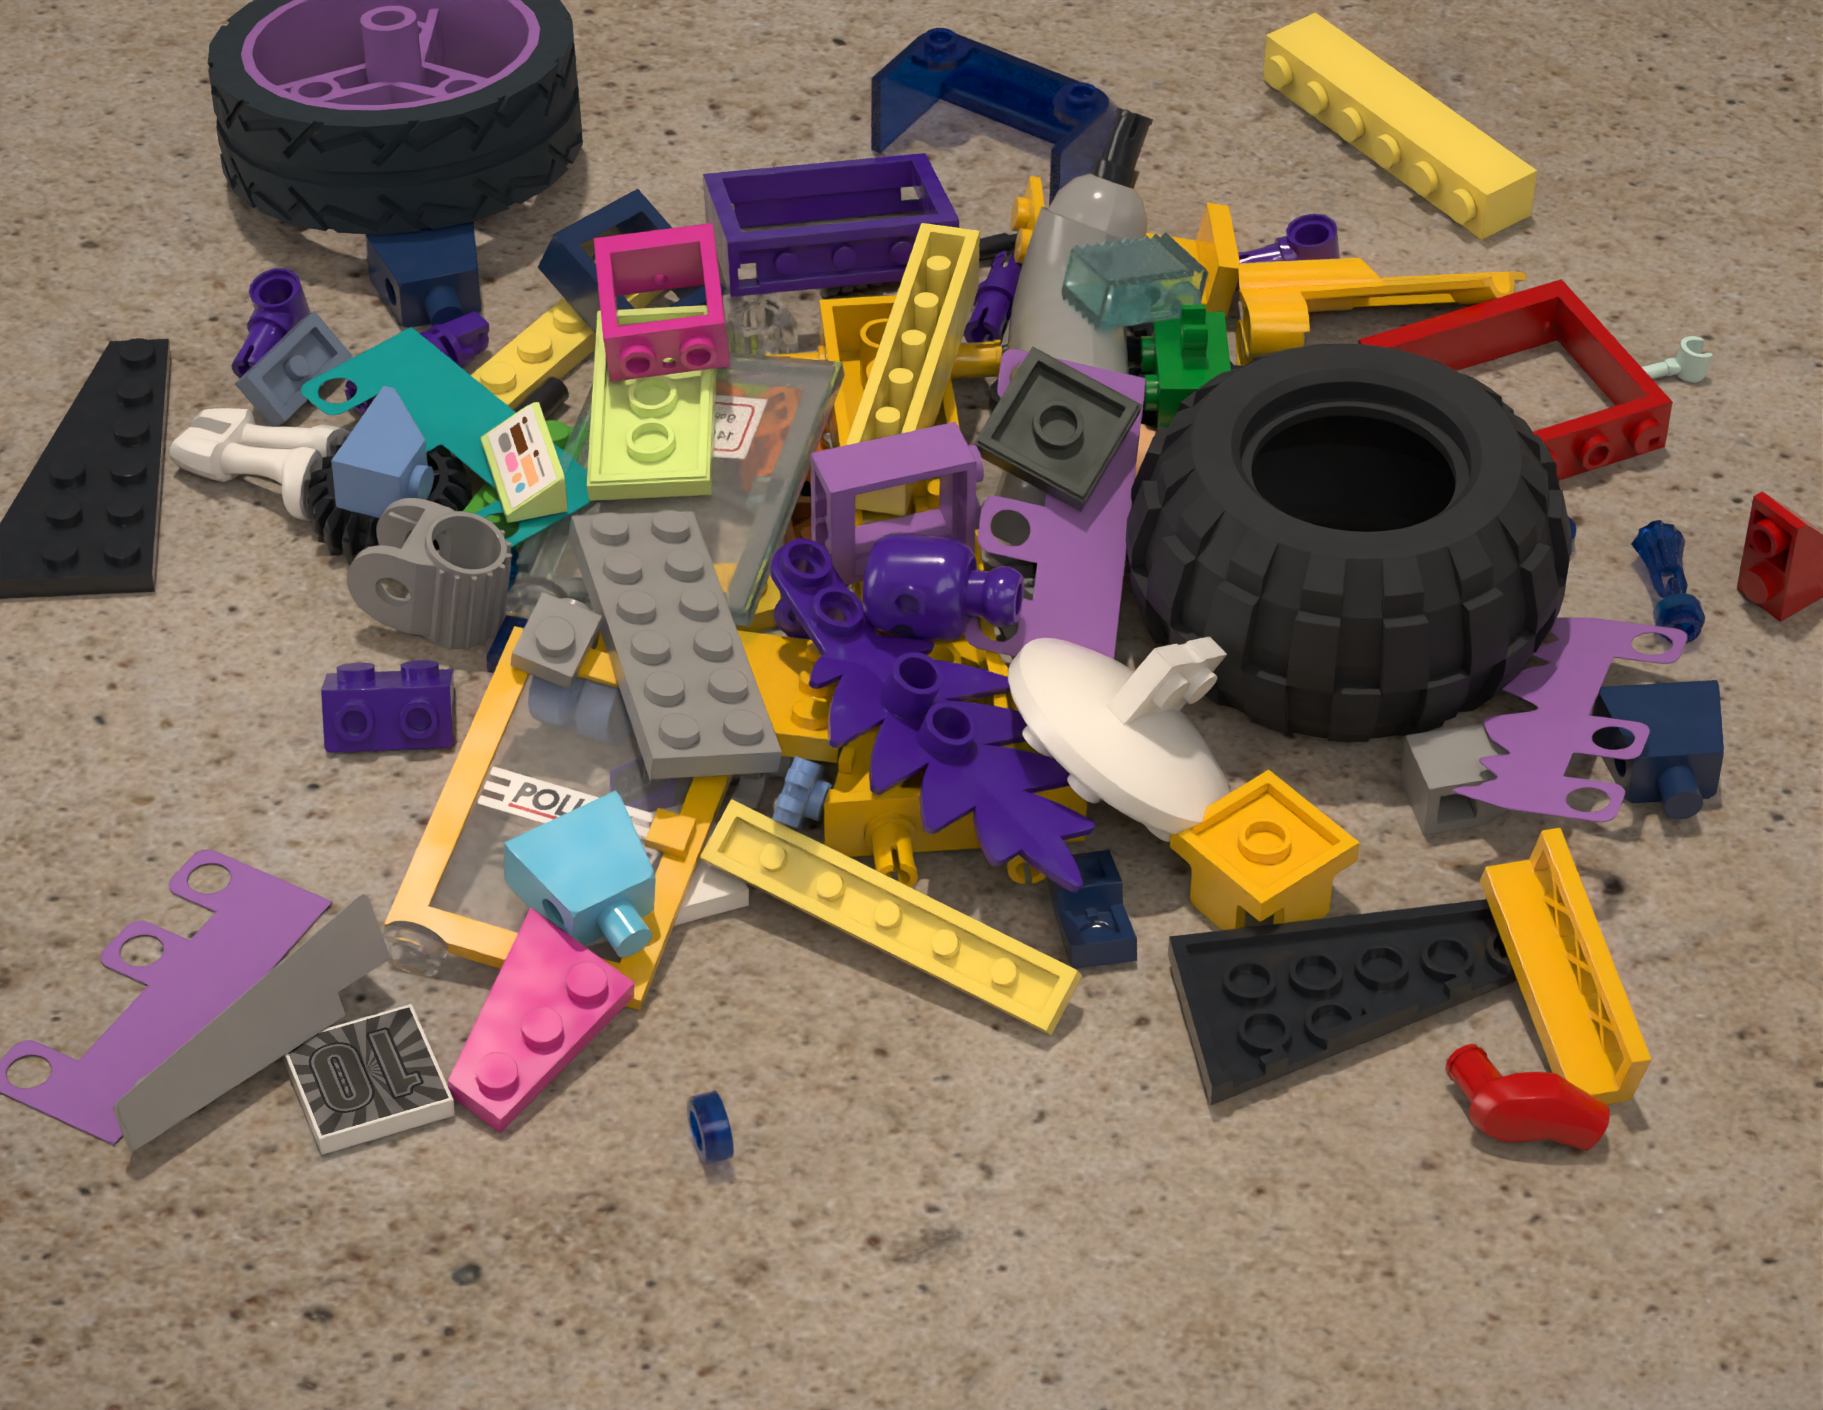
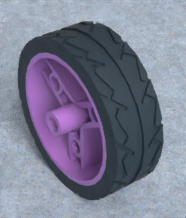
(394, 109)

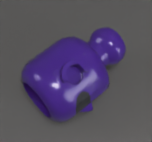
(933, 587)

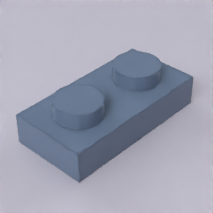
(299, 356)

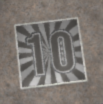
(368, 1080)

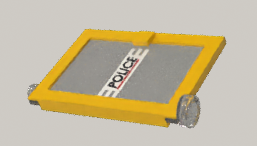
(520, 766)

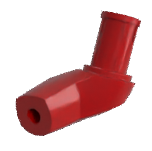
(1526, 1103)

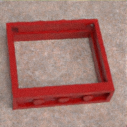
(1540, 317)

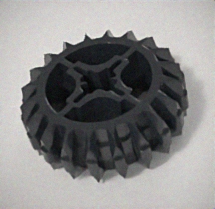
(351, 531)

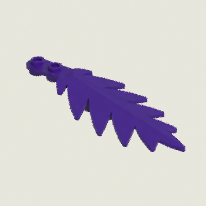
(929, 725)

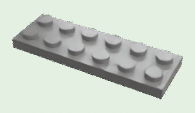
(674, 645)

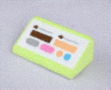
(525, 466)

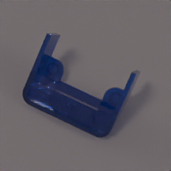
(998, 87)

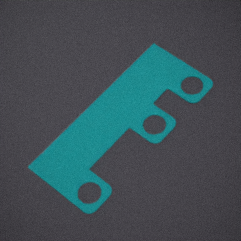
(446, 407)

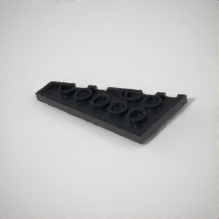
(96, 492)
(1317, 987)

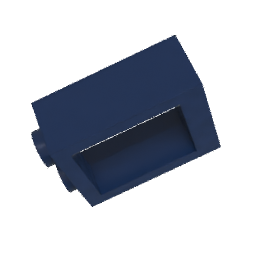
(571, 255)

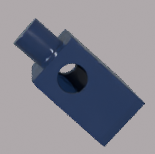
(426, 274)
(1683, 745)

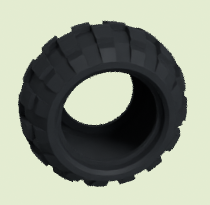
(1350, 539)

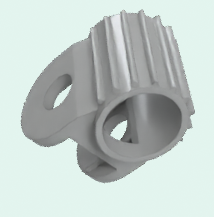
(453, 592)

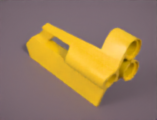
(1283, 292)

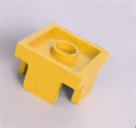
(1264, 855)

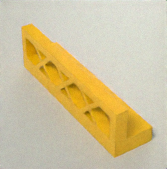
(1567, 971)

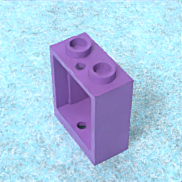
(886, 463)

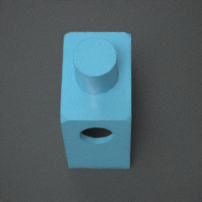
(586, 874)

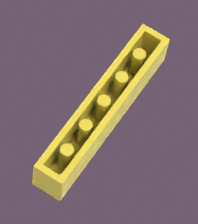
(1399, 126)
(918, 347)

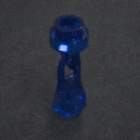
(1662, 552)

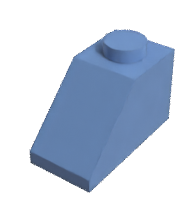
(381, 459)

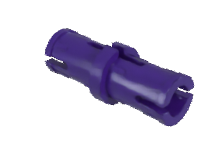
(994, 300)

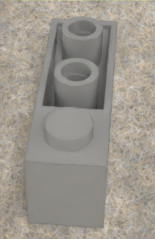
(1444, 761)

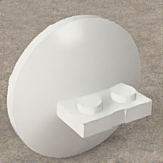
(1124, 727)

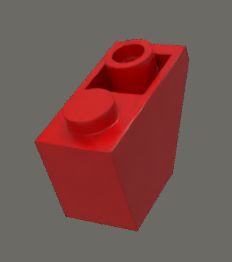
(1781, 559)

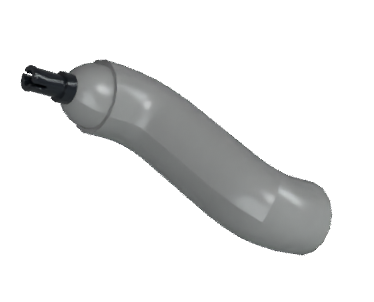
(1083, 212)

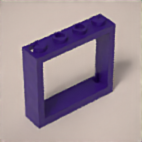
(822, 191)

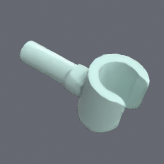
(1687, 365)

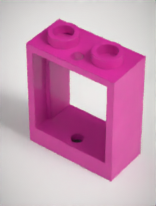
(657, 263)

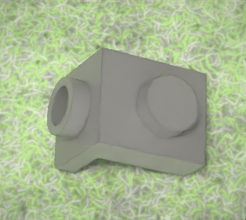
(557, 640)

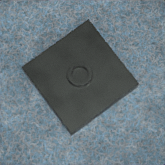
(1057, 428)

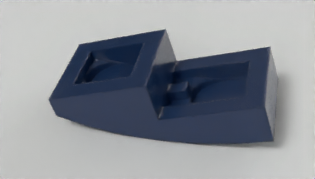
(1094, 918)

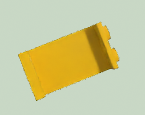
(1213, 247)

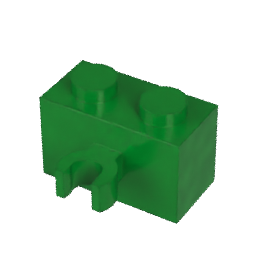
(1182, 358)

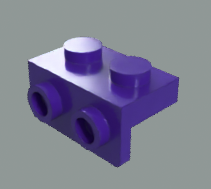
(388, 707)

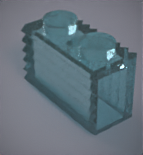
(1132, 281)

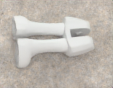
(230, 444)

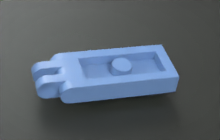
(802, 794)

